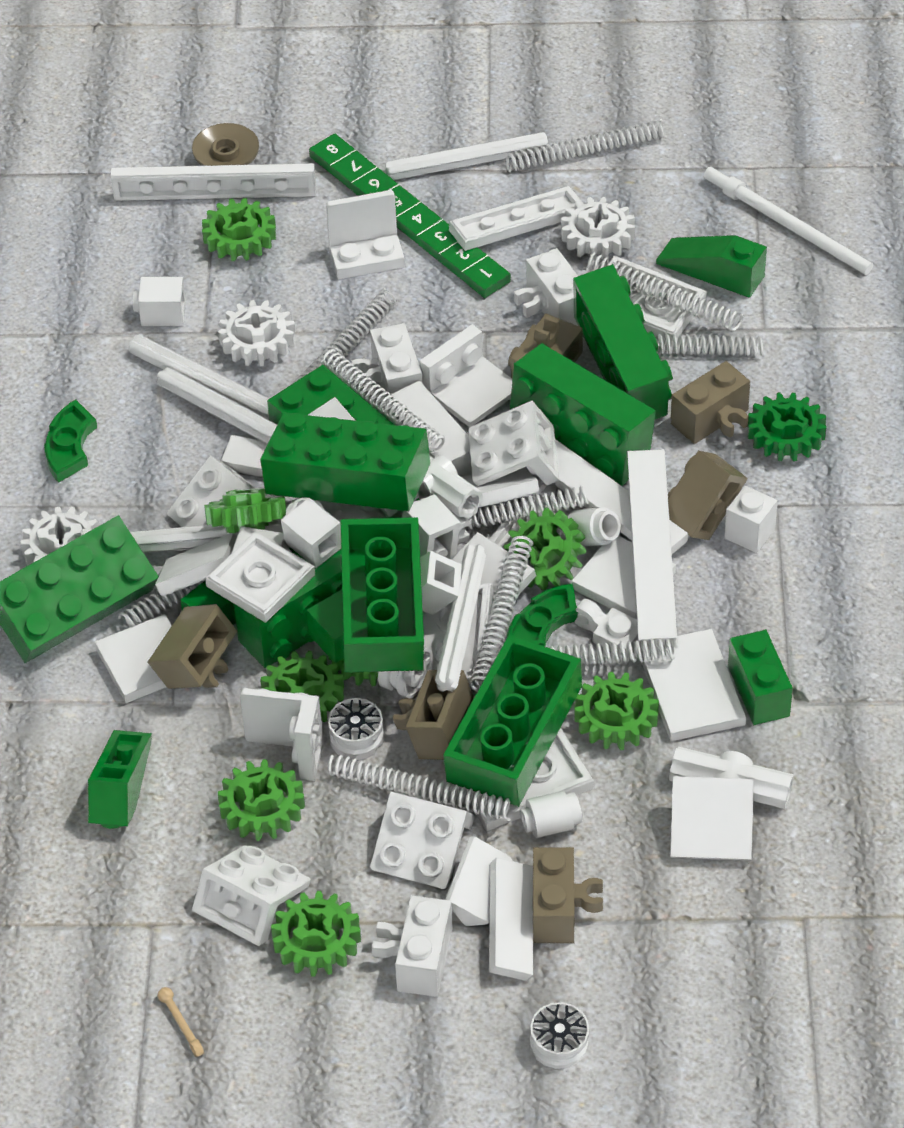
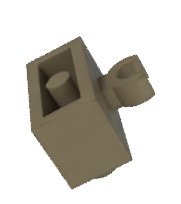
(555, 334)
(711, 403)
(704, 494)
(193, 648)
(434, 715)
(557, 895)

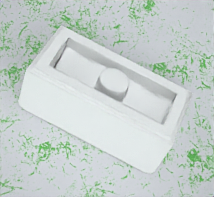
(472, 883)

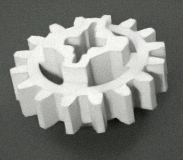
(598, 228)
(257, 333)
(48, 533)

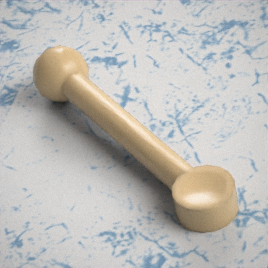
(166, 995)

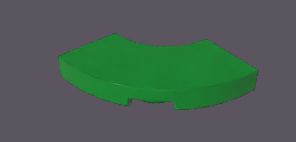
(66, 440)
(545, 615)

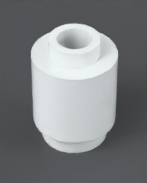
(597, 525)
(551, 814)

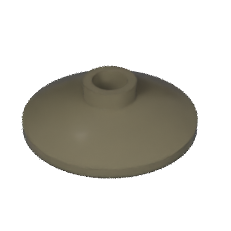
(225, 145)

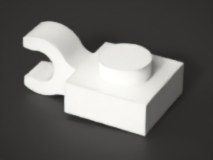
(607, 628)

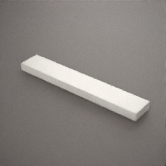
(213, 182)
(603, 492)
(651, 546)

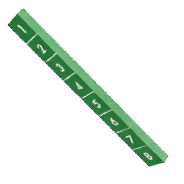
(412, 216)

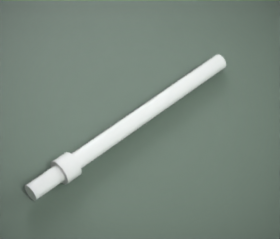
(737, 190)

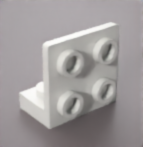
(363, 235)
(465, 379)
(513, 442)
(207, 486)
(285, 721)
(419, 840)
(245, 892)

